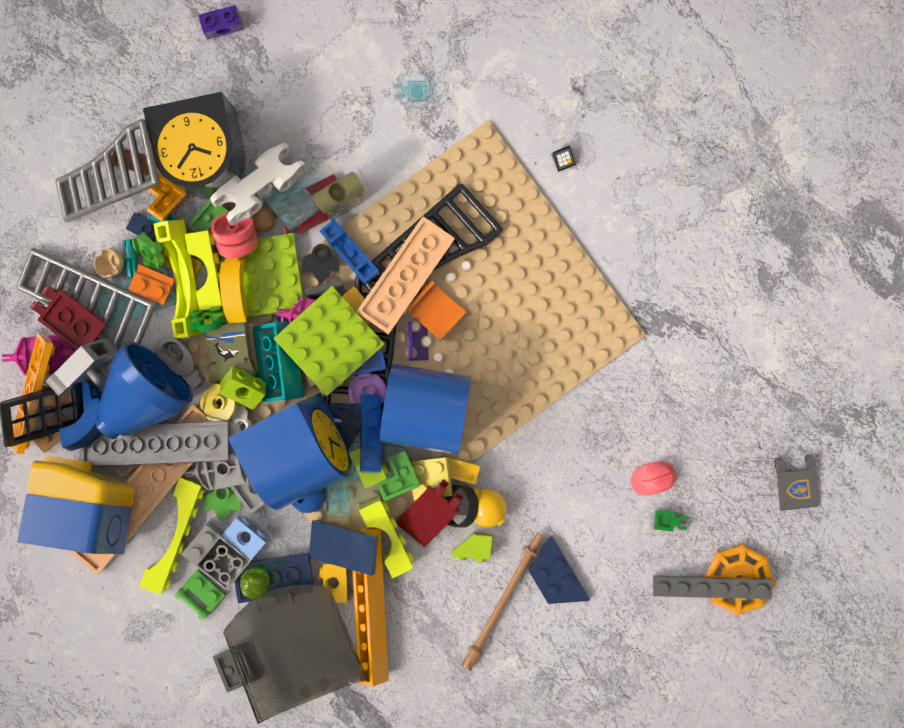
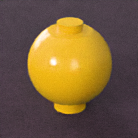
(490, 508)

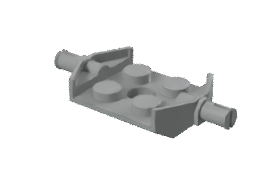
(213, 478)

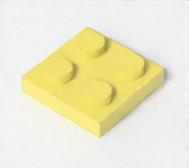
(431, 473)

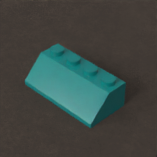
(275, 365)

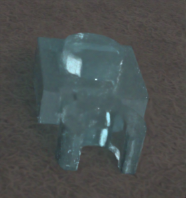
(415, 91)

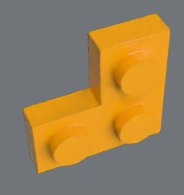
(167, 200)

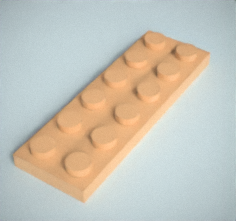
(405, 275)

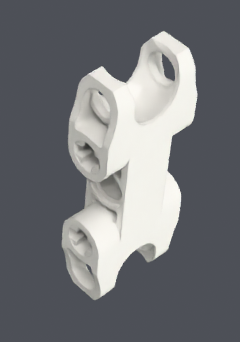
(247, 192)

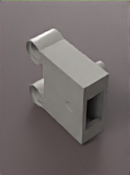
(83, 366)

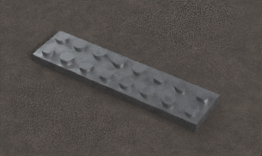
(162, 445)

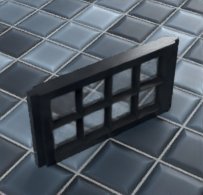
(39, 414)

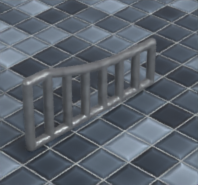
(105, 155)
(100, 283)

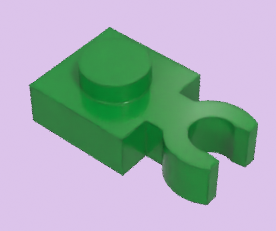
(666, 520)

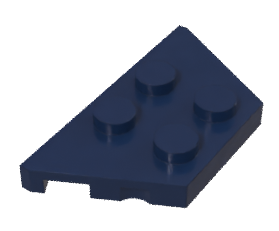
(350, 420)
(556, 576)

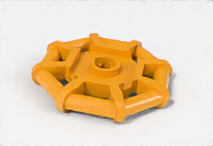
(741, 568)

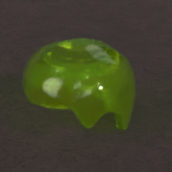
(254, 582)

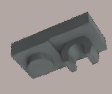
(316, 291)

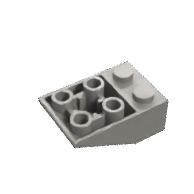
(216, 556)

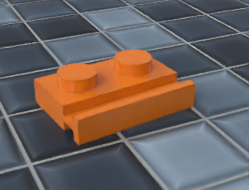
(151, 284)

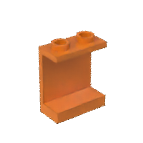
(435, 310)

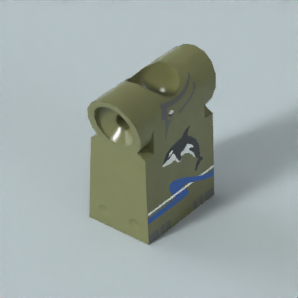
(340, 196)
(230, 348)

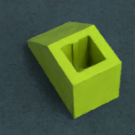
(474, 546)

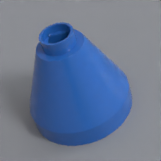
(139, 392)

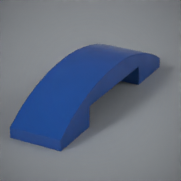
(349, 251)

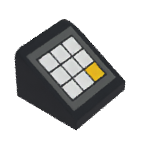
(563, 158)

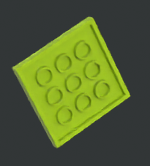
(272, 276)
(329, 341)

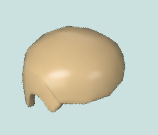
(109, 262)

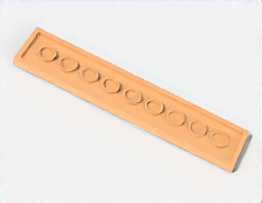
(151, 486)

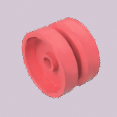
(236, 239)

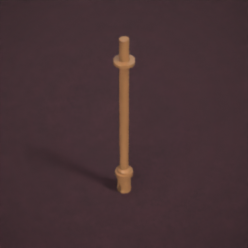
(475, 650)

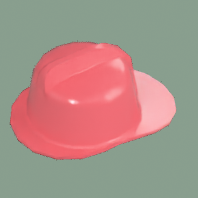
(653, 478)

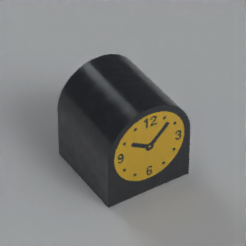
(197, 142)

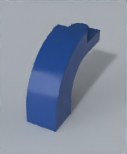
(84, 430)

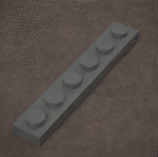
(712, 587)

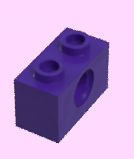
(221, 22)

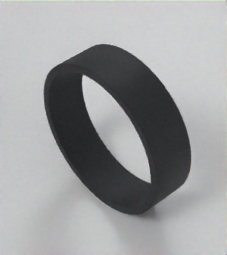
(472, 509)

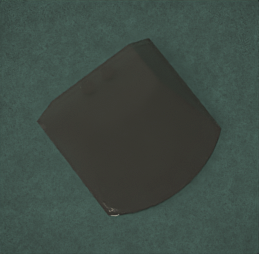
(292, 649)

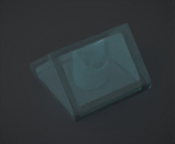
(337, 498)

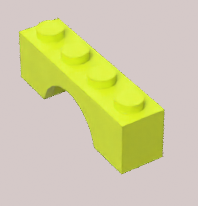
(202, 245)
(376, 515)

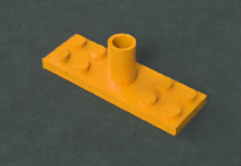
(36, 372)

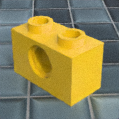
(340, 592)

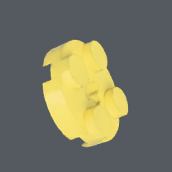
(208, 404)

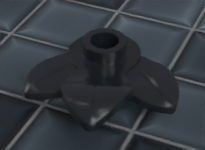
(320, 265)

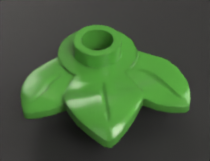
(221, 504)

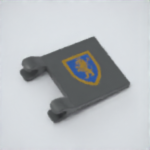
(798, 487)

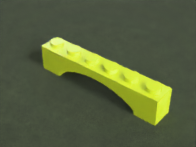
(172, 238)
(188, 494)

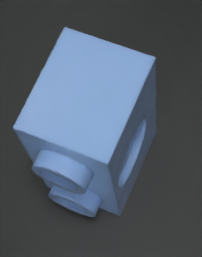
(234, 536)

